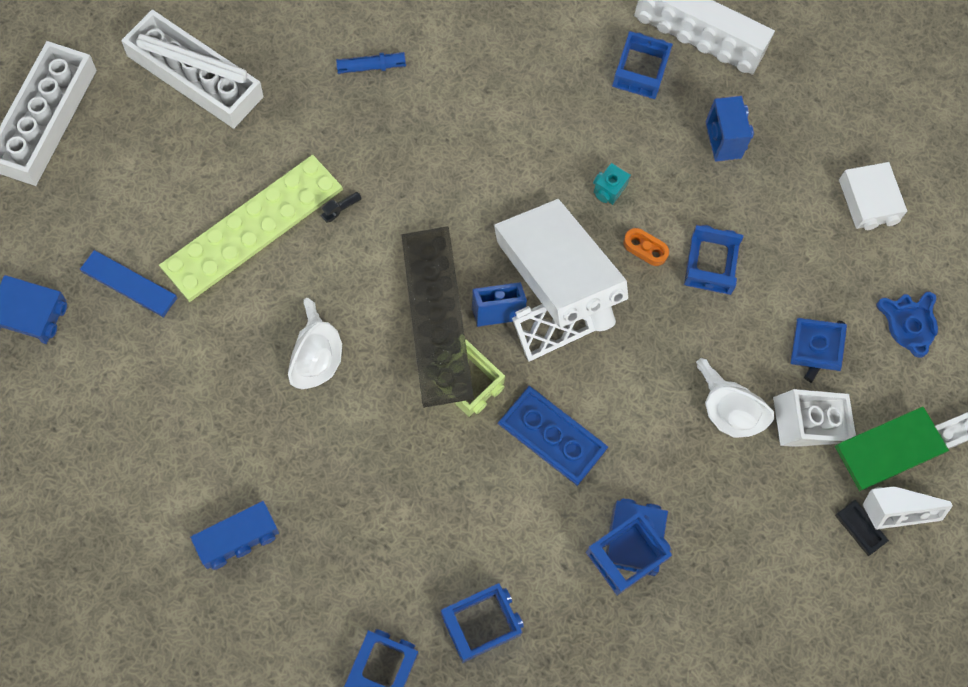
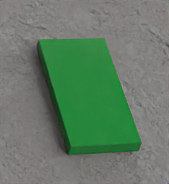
(891, 448)

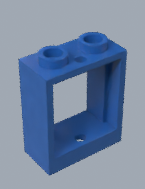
(636, 82)
(606, 566)
(513, 619)

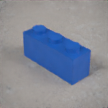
(235, 536)

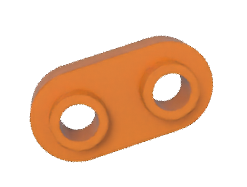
(646, 246)

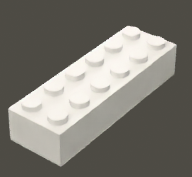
(710, 28)
(216, 94)
(43, 111)

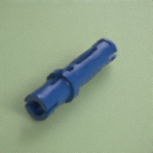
(374, 62)

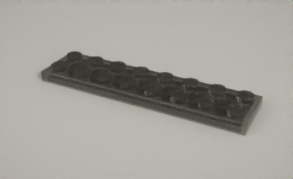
(436, 318)

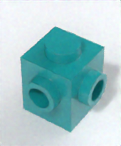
(610, 184)

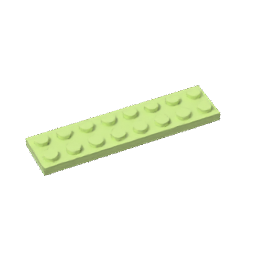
(250, 228)

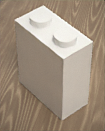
(873, 196)

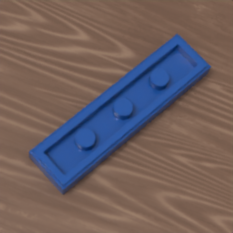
(128, 283)

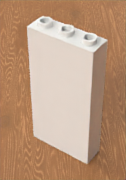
(561, 263)

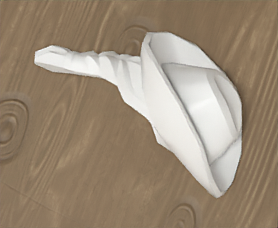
(315, 351)
(734, 406)

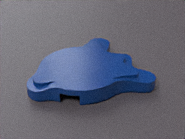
(911, 322)

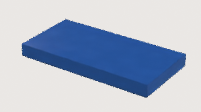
(553, 435)

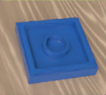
(819, 344)

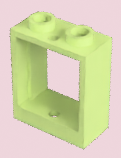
(493, 389)

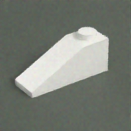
(901, 507)

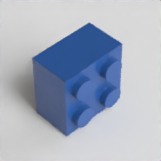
(729, 128)

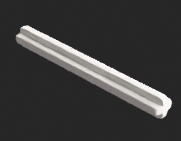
(191, 58)

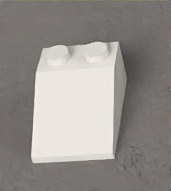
(813, 418)

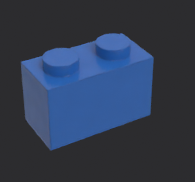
(497, 303)

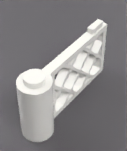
(598, 321)

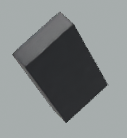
(861, 528)

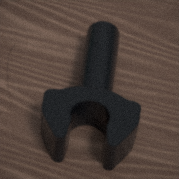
(333, 208)

